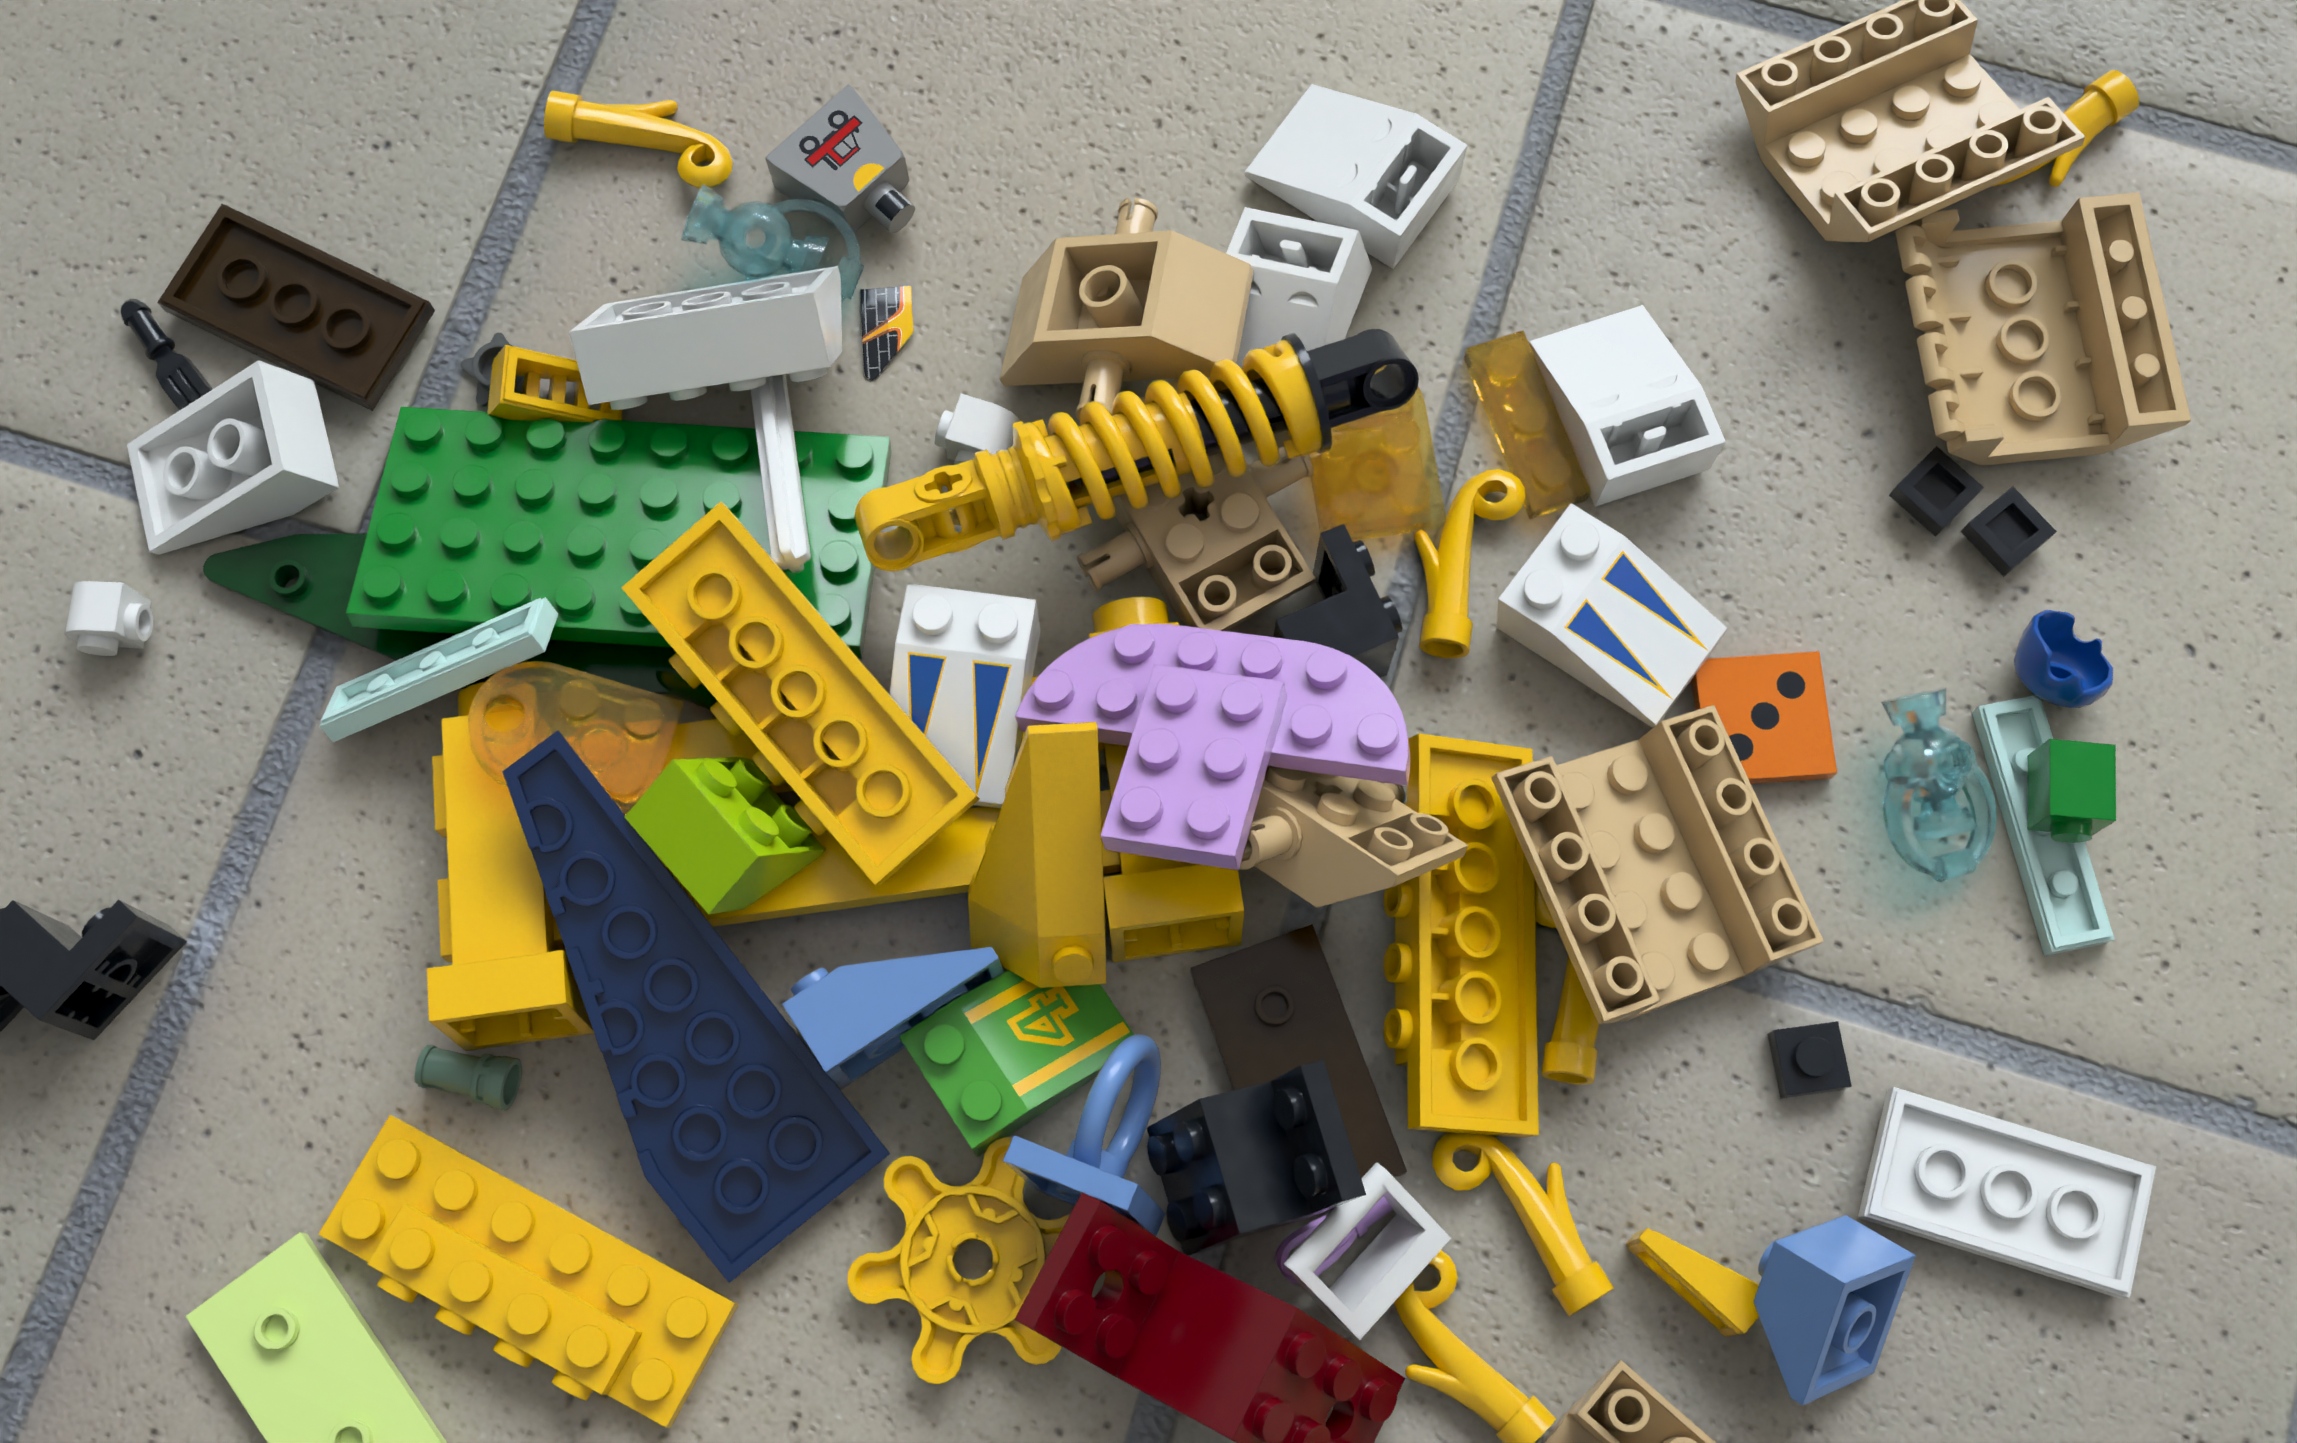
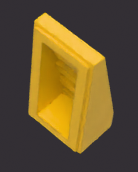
(528, 406)
(1707, 1286)

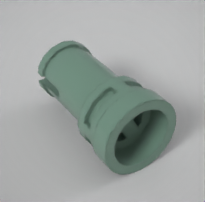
(483, 1078)

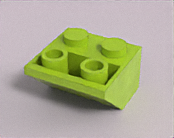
(723, 831)

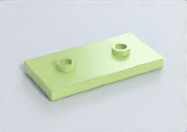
(307, 1356)

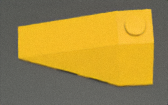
(1043, 863)

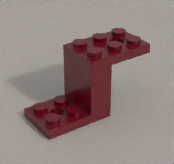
(1203, 1338)

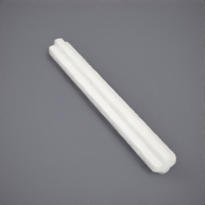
(780, 475)

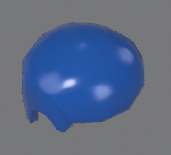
(2059, 664)

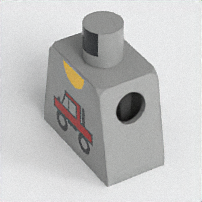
(846, 163)

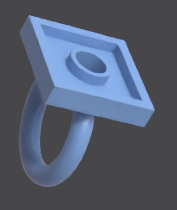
(1086, 1164)

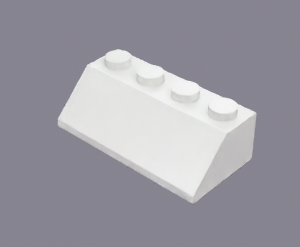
(711, 338)

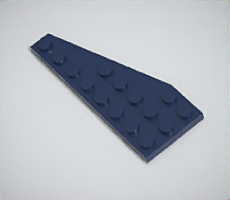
(707, 1071)

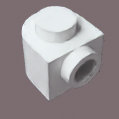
(974, 428)
(108, 617)

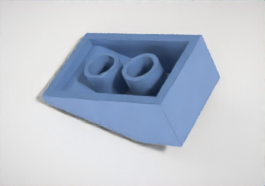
(863, 1008)

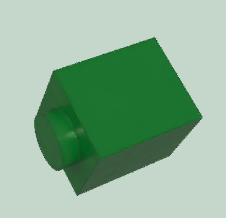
(2071, 789)

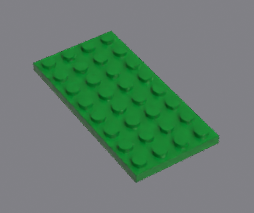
(523, 510)

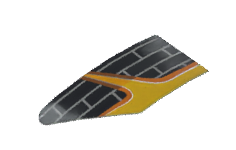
(885, 325)

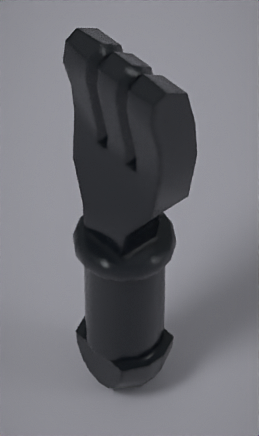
(174, 371)

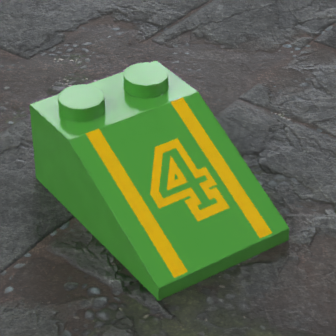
(1013, 1052)

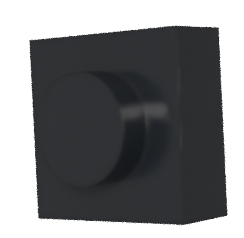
(1936, 491)
(2008, 531)
(1809, 1059)

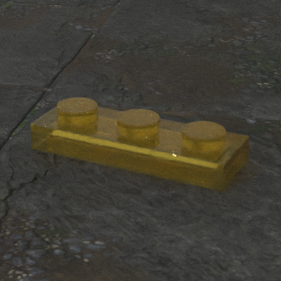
(1526, 423)

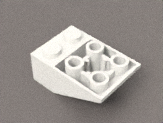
(1360, 168)
(1302, 279)
(1628, 404)

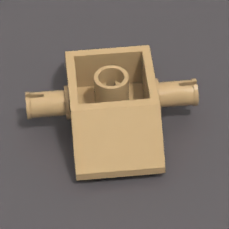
(1125, 309)
(1214, 567)
(1341, 836)

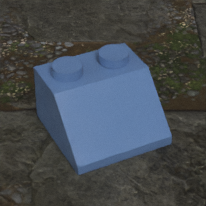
(1829, 1303)

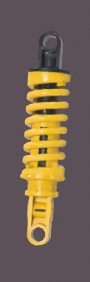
(1062, 471)

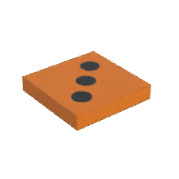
(1771, 713)

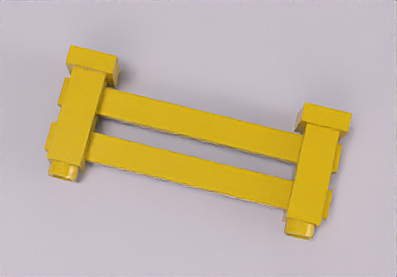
(510, 961)

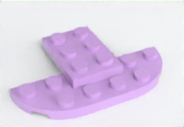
(1207, 721)

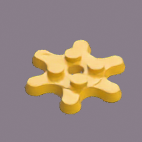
(924, 1268)

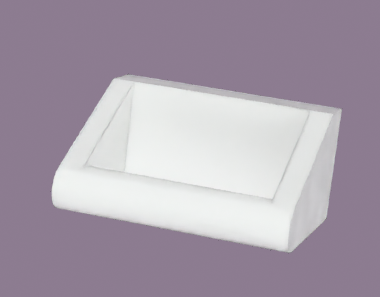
(1382, 1268)

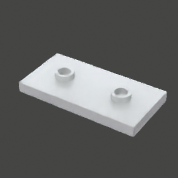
(2007, 1192)

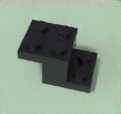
(1352, 612)
(75, 978)
(1254, 1159)

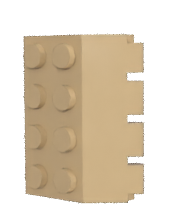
(2043, 333)

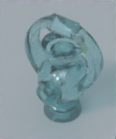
(731, 227)
(1932, 768)

